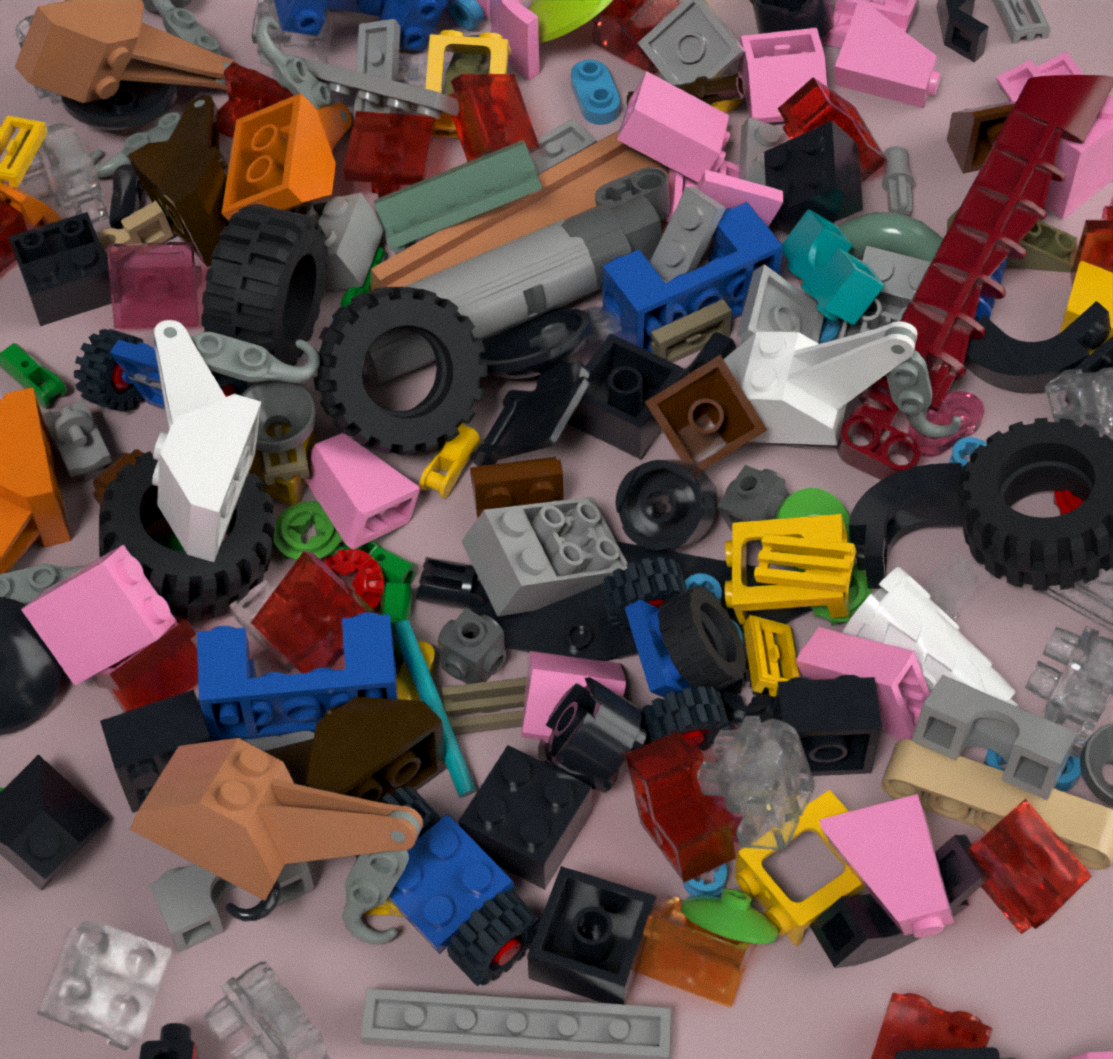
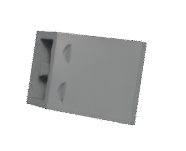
(351, 238)
(901, 279)
(541, 553)

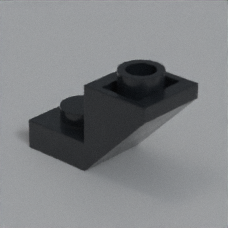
(960, 29)

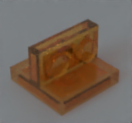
(692, 956)

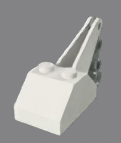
(806, 385)
(209, 434)

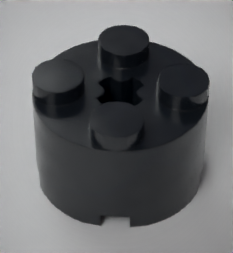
(793, 15)
(645, 516)
(592, 734)

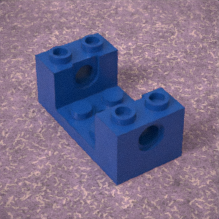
(415, 17)
(648, 303)
(281, 704)

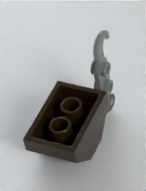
(181, 171)

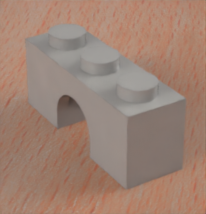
(965, 718)
(192, 894)

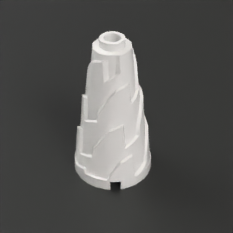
(910, 620)

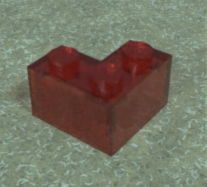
(816, 105)
(675, 811)

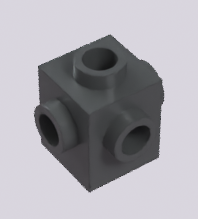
(753, 496)
(471, 647)

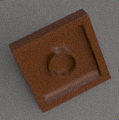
(517, 483)

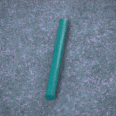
(428, 693)

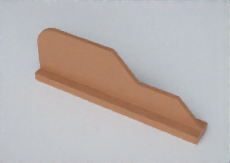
(565, 193)

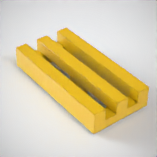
(21, 149)
(805, 546)
(764, 653)

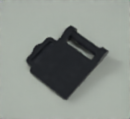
(534, 417)

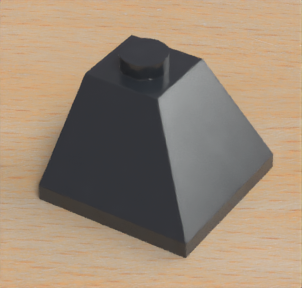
(44, 822)

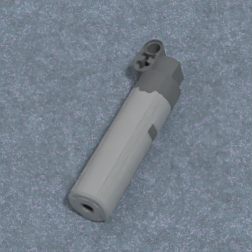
(535, 270)

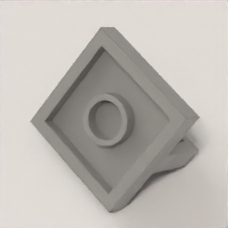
(692, 44)
(778, 307)

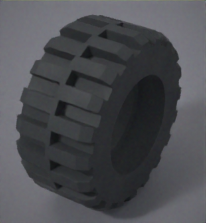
(267, 280)
(455, 379)
(1030, 461)
(184, 581)

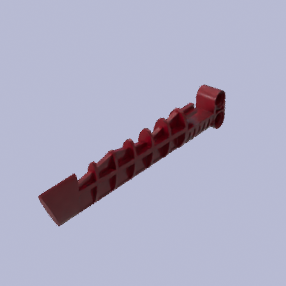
(987, 229)

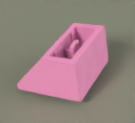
(778, 67)

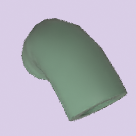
(891, 233)

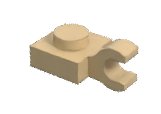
(142, 226)

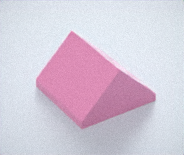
(551, 677)

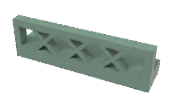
(458, 194)

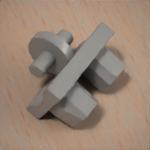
(78, 440)

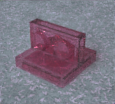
(153, 284)

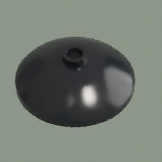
(130, 107)
(511, 353)
(27, 670)

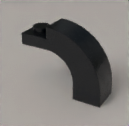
(1032, 365)
(899, 505)
(861, 931)

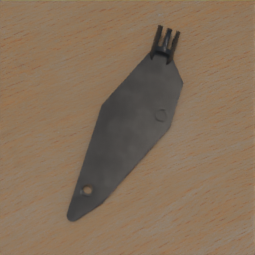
(580, 622)

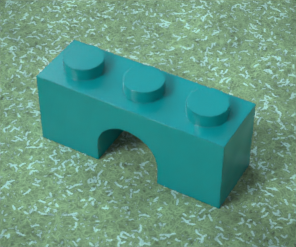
(829, 274)

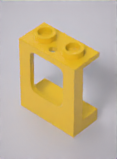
(456, 42)
(746, 598)
(789, 916)

